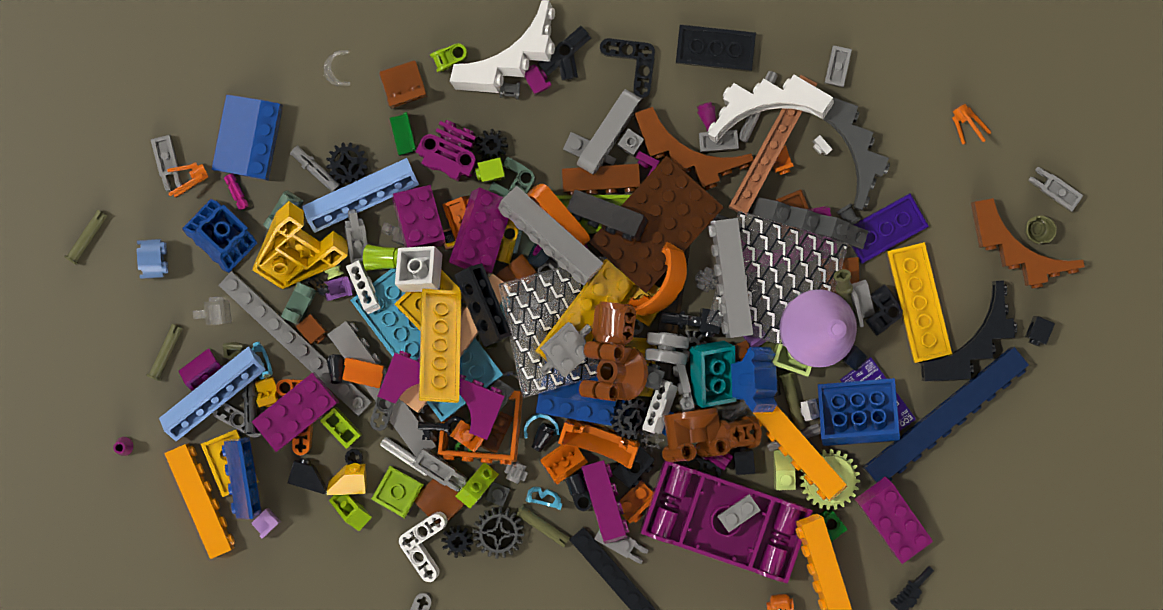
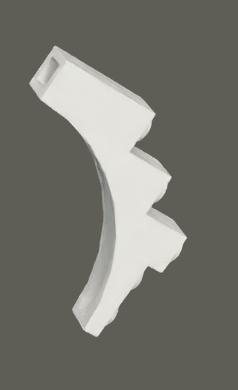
(514, 61)
(741, 103)

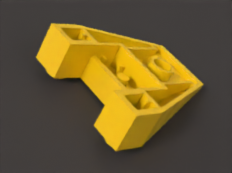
(294, 255)

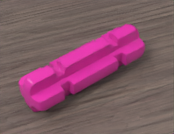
(236, 191)

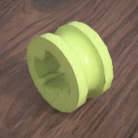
(334, 272)

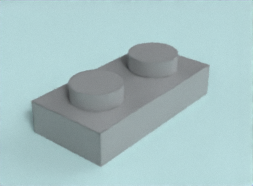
(837, 66)
(727, 142)
(738, 513)

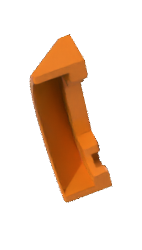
(671, 286)
(599, 440)

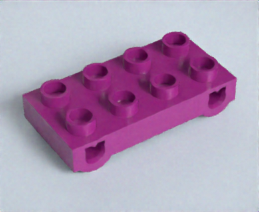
(687, 511)

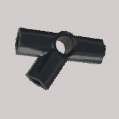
(566, 63)

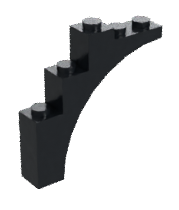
(980, 346)

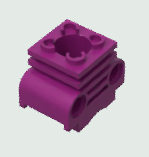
(449, 151)

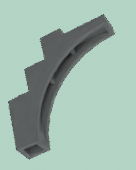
(858, 141)
(809, 221)

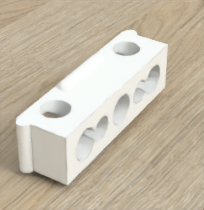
(368, 289)
(660, 406)

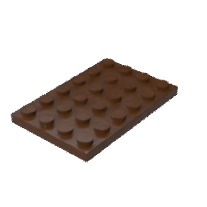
(676, 214)

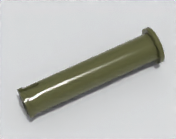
(86, 236)
(165, 352)
(793, 401)
(542, 526)

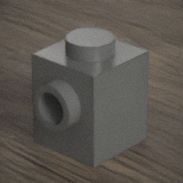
(655, 377)

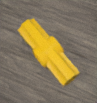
(507, 245)

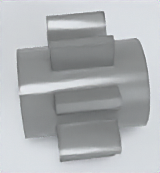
(516, 472)

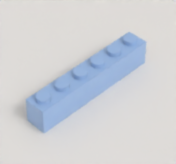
(360, 195)
(212, 394)

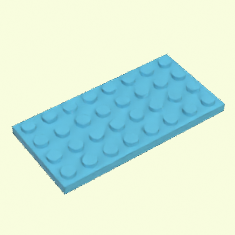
(400, 333)

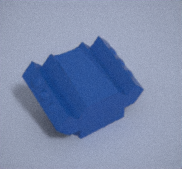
(220, 235)
(755, 379)

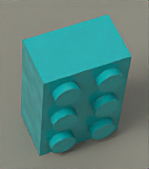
(712, 373)

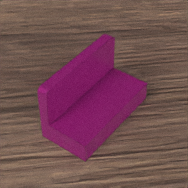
(199, 369)

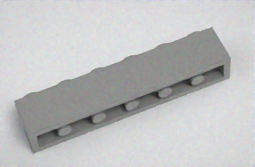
(550, 235)
(731, 278)

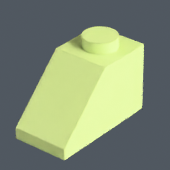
(783, 472)

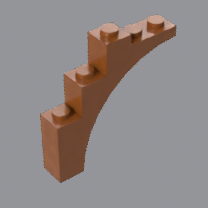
(707, 168)
(1035, 267)

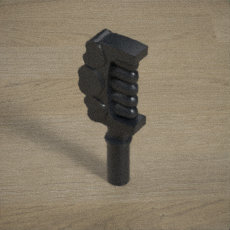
(910, 594)

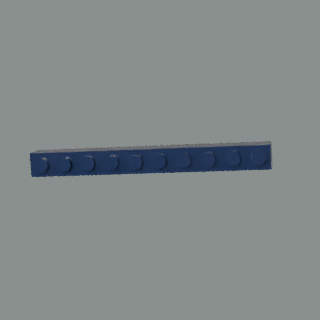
(946, 415)

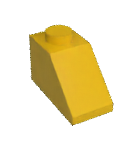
(348, 480)

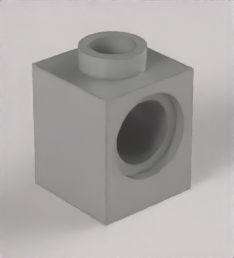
(630, 142)

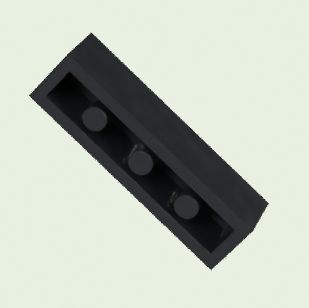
(607, 215)

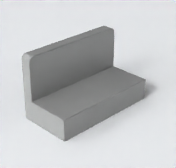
(861, 301)

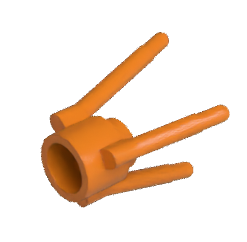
(965, 114)
(197, 174)

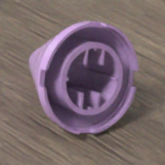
(818, 328)

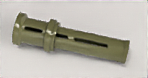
(844, 287)

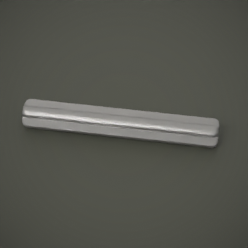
(752, 119)

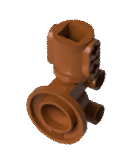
(622, 368)
(713, 435)

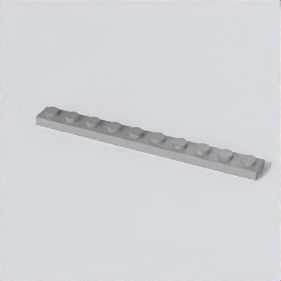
(292, 341)

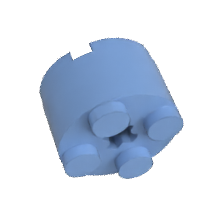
(151, 258)

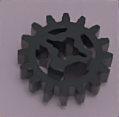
(339, 164)
(630, 416)

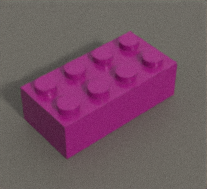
(480, 231)
(295, 411)
(604, 502)
(893, 520)

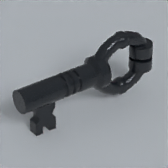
(426, 427)

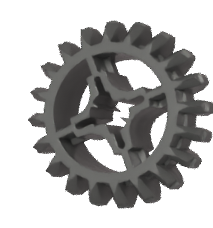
(507, 532)

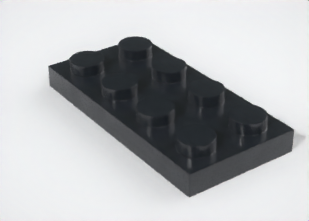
(715, 47)

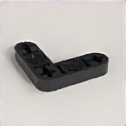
(640, 60)

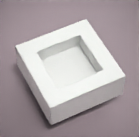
(821, 146)
(810, 409)

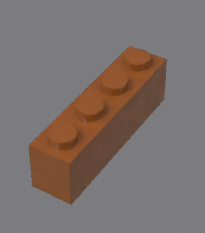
(606, 178)

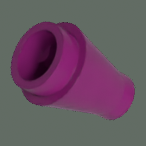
(707, 114)
(127, 446)

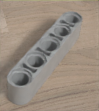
(609, 132)

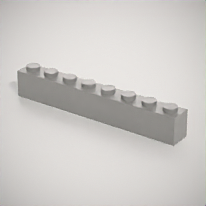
(402, 416)

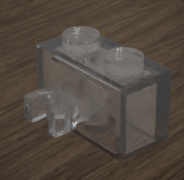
(215, 311)

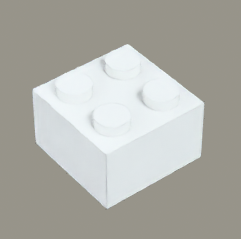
(418, 269)

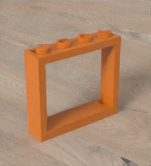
(487, 457)

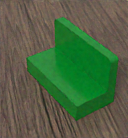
(403, 134)

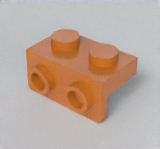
(563, 462)

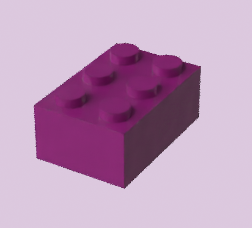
(418, 217)

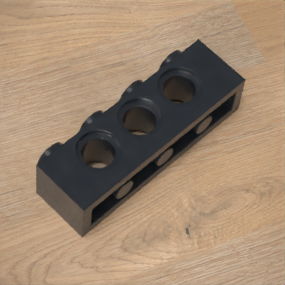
(483, 305)

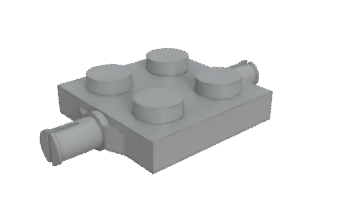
(565, 349)

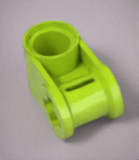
(447, 57)

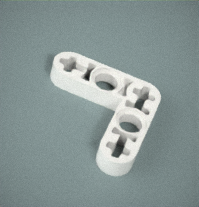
(417, 546)

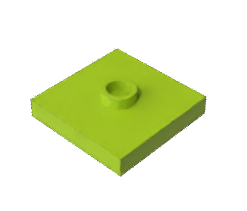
(397, 491)

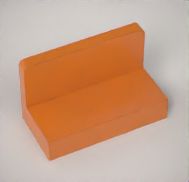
(363, 372)

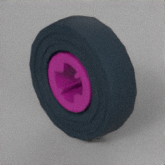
(537, 256)

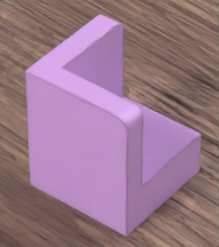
(265, 522)

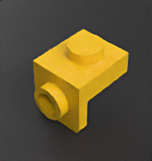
(266, 392)

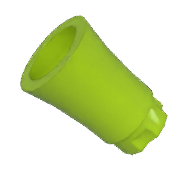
(379, 257)

